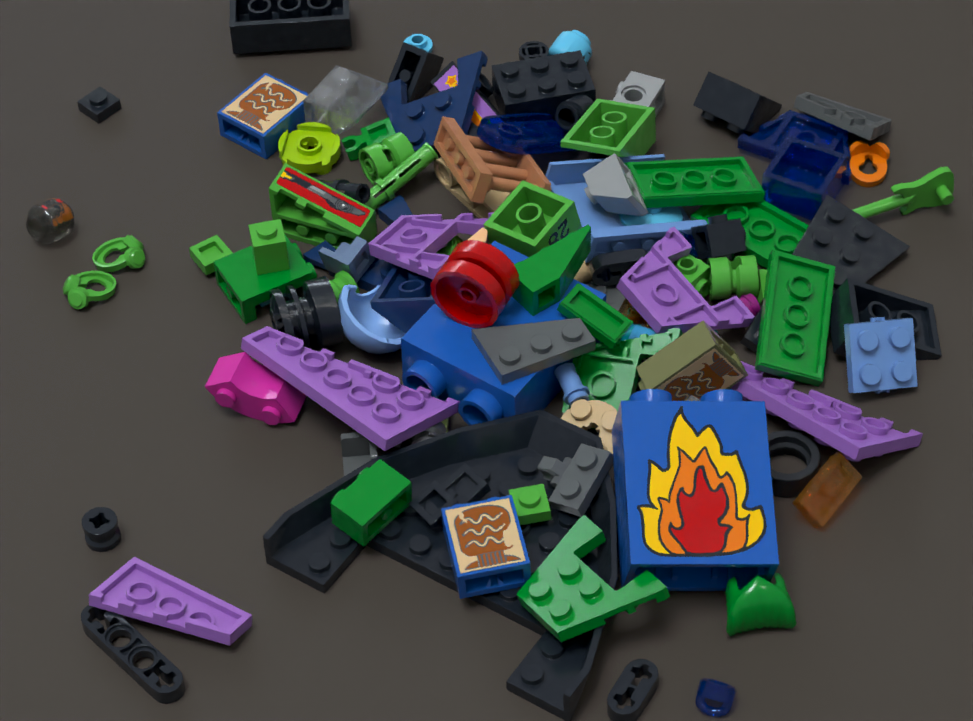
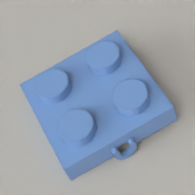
(880, 355)

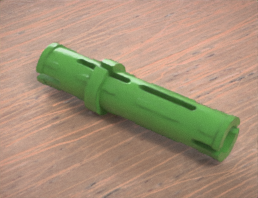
(423, 156)

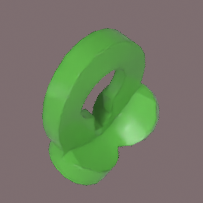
(133, 256)
(80, 297)

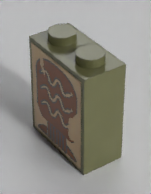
(692, 365)

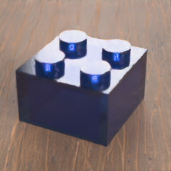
(803, 177)

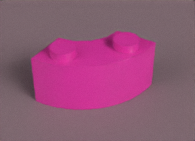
(254, 390)

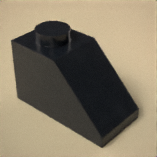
(416, 70)

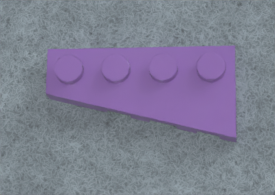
(167, 601)

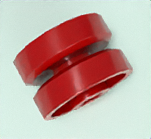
(475, 284)

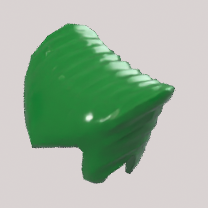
(758, 605)

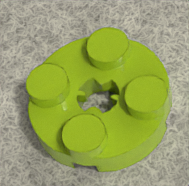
(319, 160)

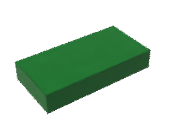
(598, 316)

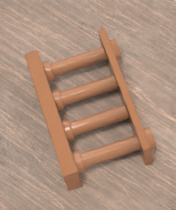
(481, 166)

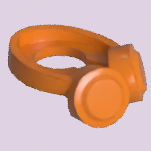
(877, 153)

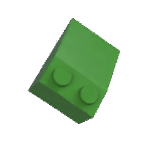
(613, 128)

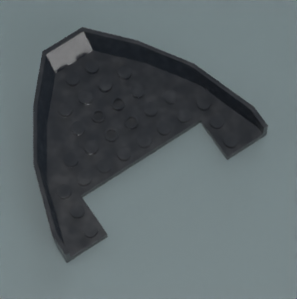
(507, 458)

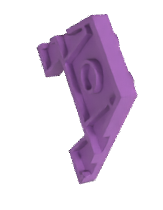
(415, 239)
(668, 298)

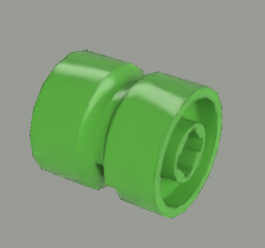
(380, 159)
(733, 277)

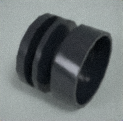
(308, 316)

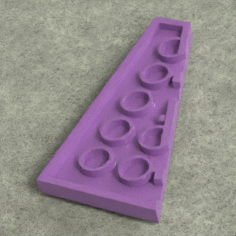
(351, 391)
(826, 418)

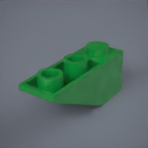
(551, 270)

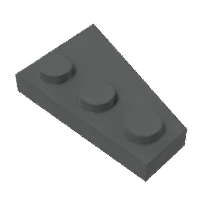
(531, 347)

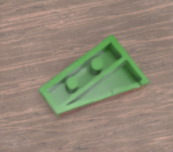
(318, 212)

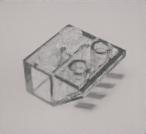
(342, 99)

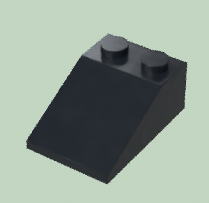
(860, 301)

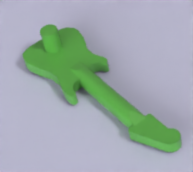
(929, 191)

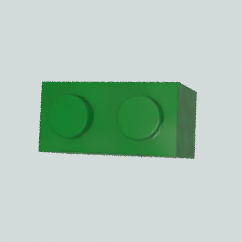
(371, 502)

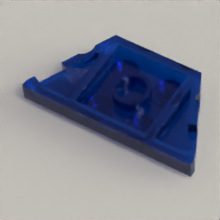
(800, 126)

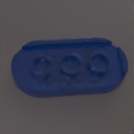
(522, 133)

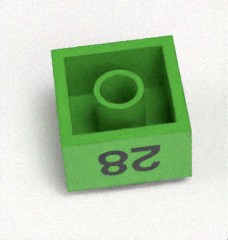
(532, 219)

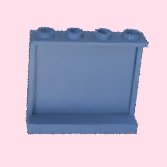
(606, 228)

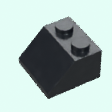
(734, 104)

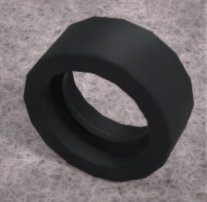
(796, 445)

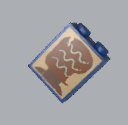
(262, 115)
(486, 546)

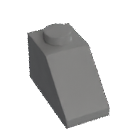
(614, 187)

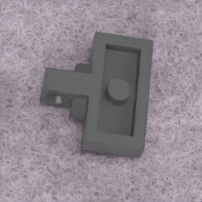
(576, 478)

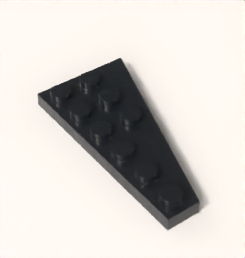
(844, 241)

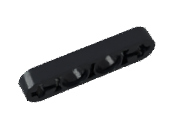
(127, 656)

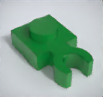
(370, 134)

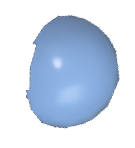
(364, 325)

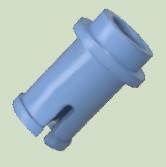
(571, 383)

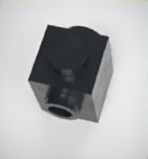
(719, 237)

